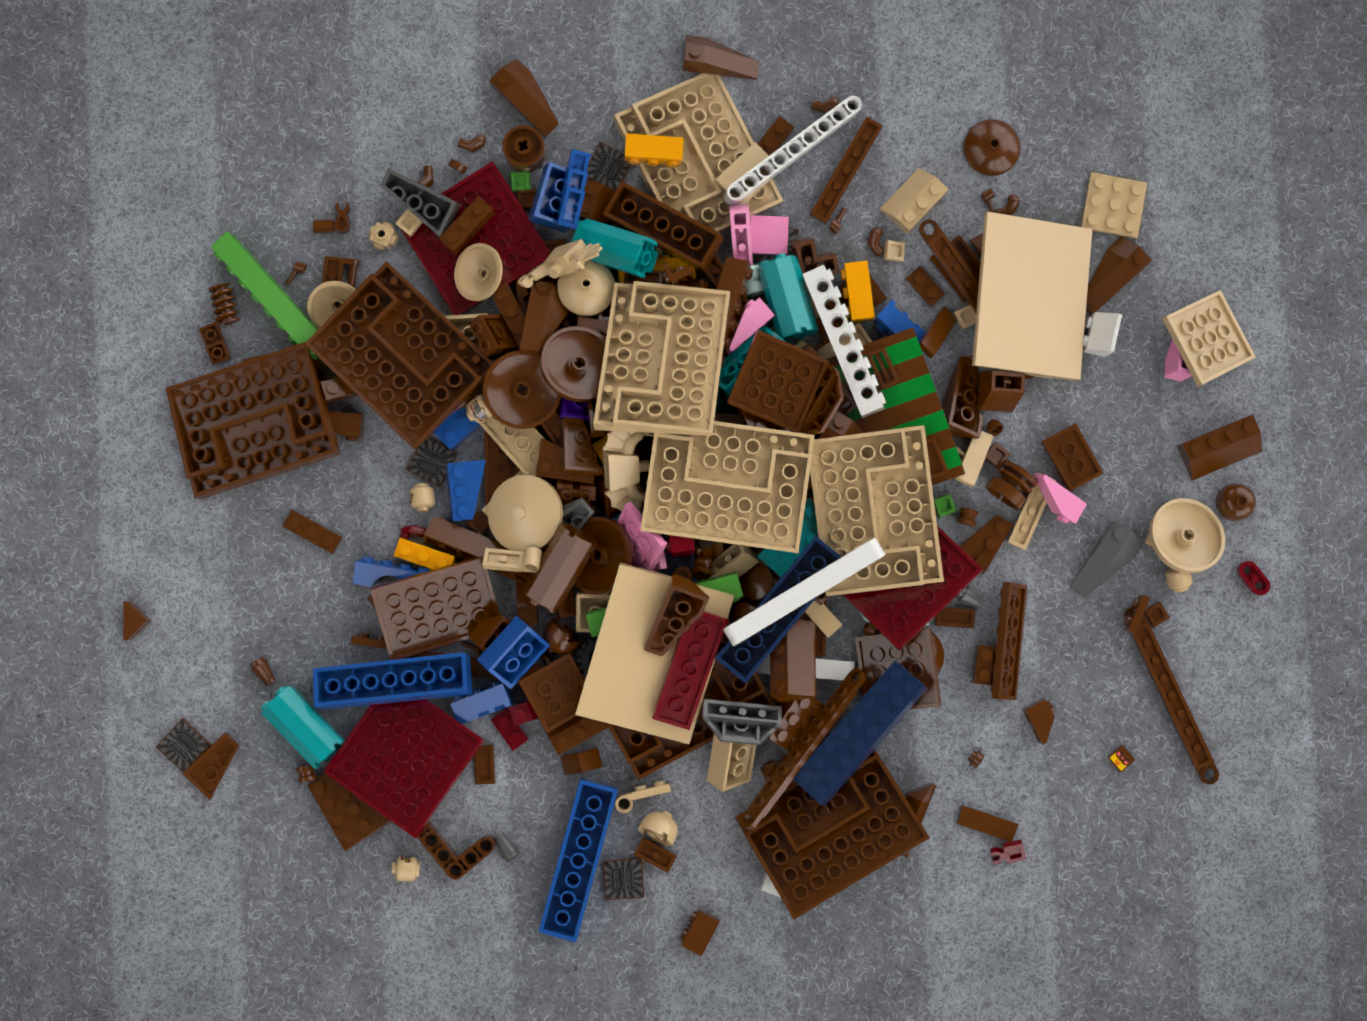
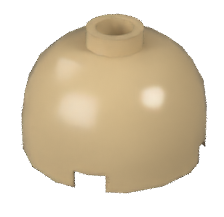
(659, 827)

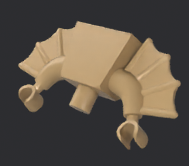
(562, 261)
(623, 468)

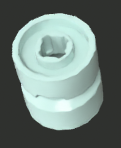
(754, 285)

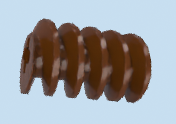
(223, 304)

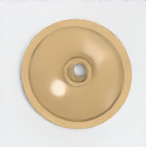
(478, 272)
(323, 298)
(590, 299)

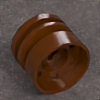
(1012, 483)

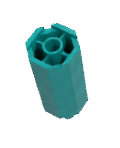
(620, 248)
(787, 297)
(302, 725)

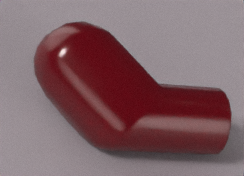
(412, 529)

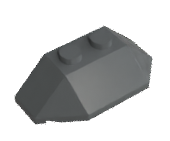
(741, 721)

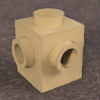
(385, 242)

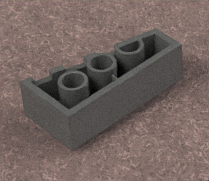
(428, 205)

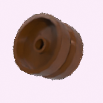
(520, 138)

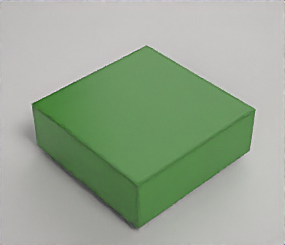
(520, 181)
(944, 505)

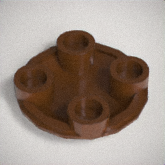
(756, 582)

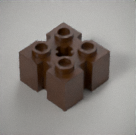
(571, 491)

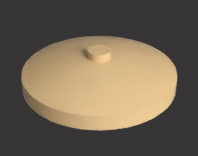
(525, 513)
(1187, 535)

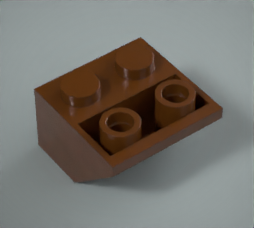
(1000, 390)

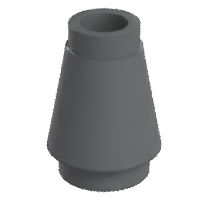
(970, 597)
(506, 847)

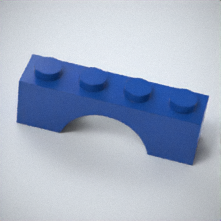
(369, 571)

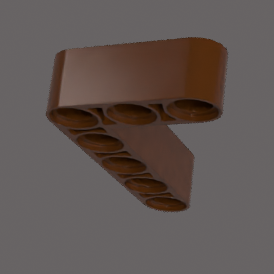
(454, 859)

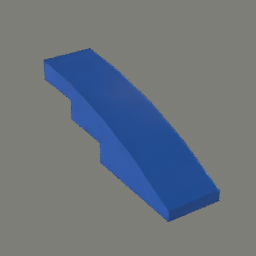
(573, 189)

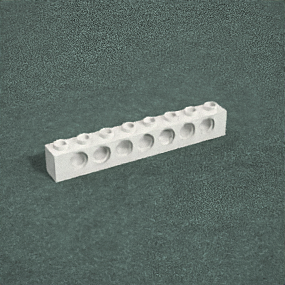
(813, 280)

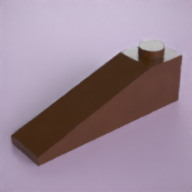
(1119, 265)
(678, 610)

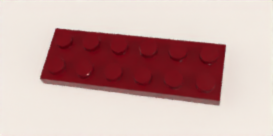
(689, 671)

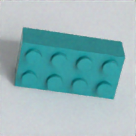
(781, 560)

